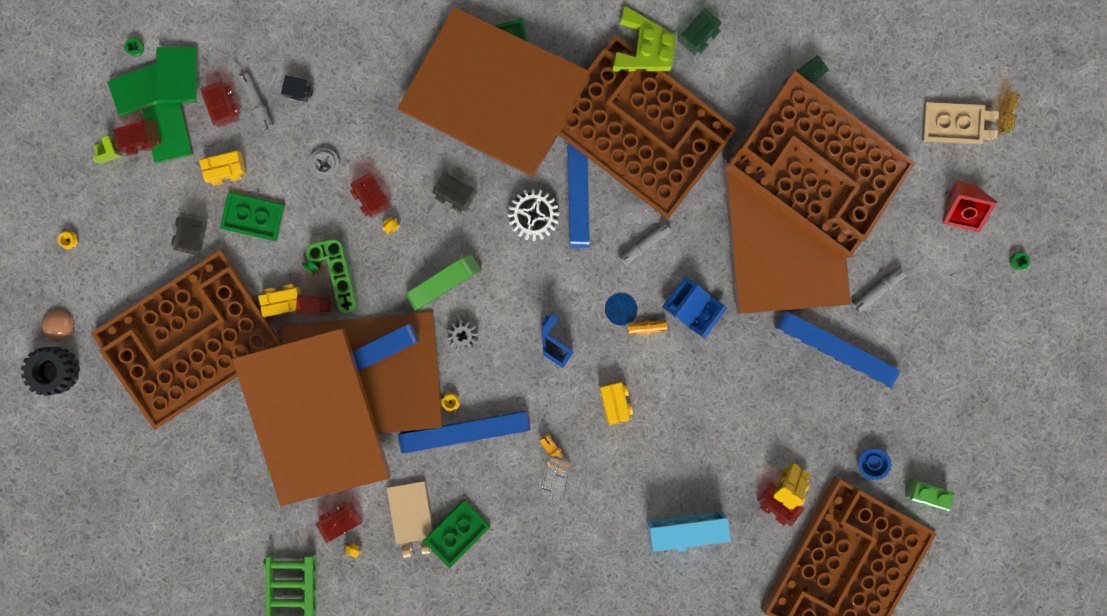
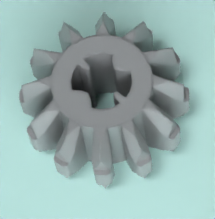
(464, 342)

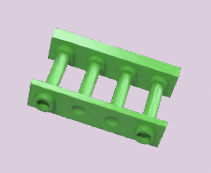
(307, 584)

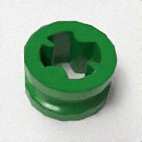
(127, 46)
(1025, 258)
(310, 266)

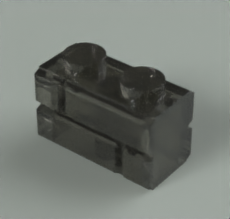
(454, 192)
(189, 233)

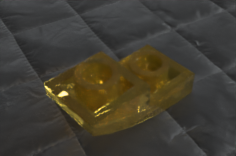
(1006, 119)

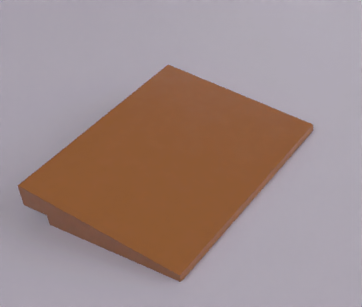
(494, 92)
(645, 130)
(820, 165)
(777, 259)
(184, 338)
(402, 387)
(312, 417)
(849, 558)

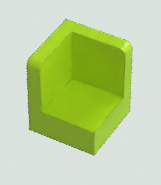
(106, 150)

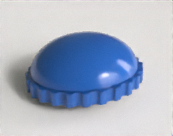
(874, 464)

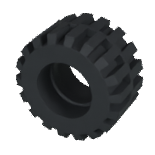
(35, 374)

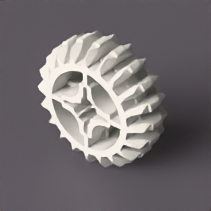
(517, 210)

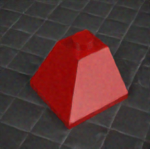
(968, 206)

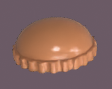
(57, 325)

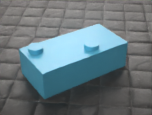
(688, 531)

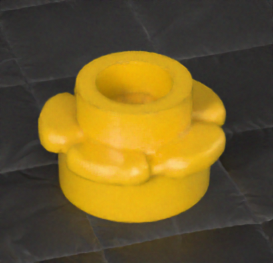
(390, 225)
(62, 240)
(445, 401)
(352, 550)

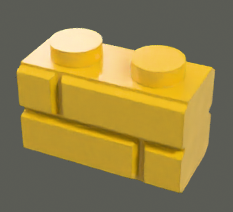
(223, 167)
(279, 301)
(615, 402)
(792, 486)

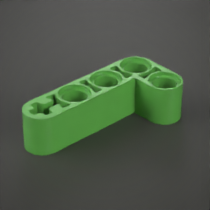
(337, 278)
(443, 282)

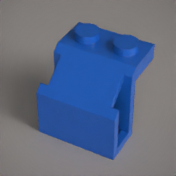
(694, 307)
(548, 323)

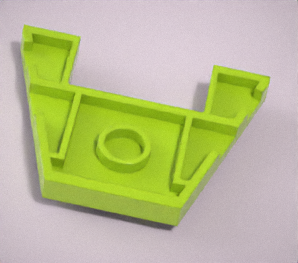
(653, 48)

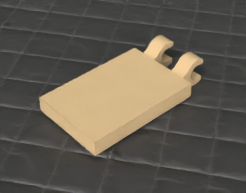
(957, 123)
(410, 515)

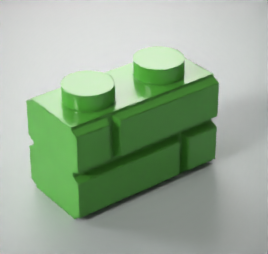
(930, 494)

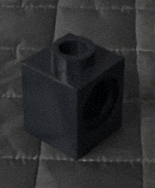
(297, 88)

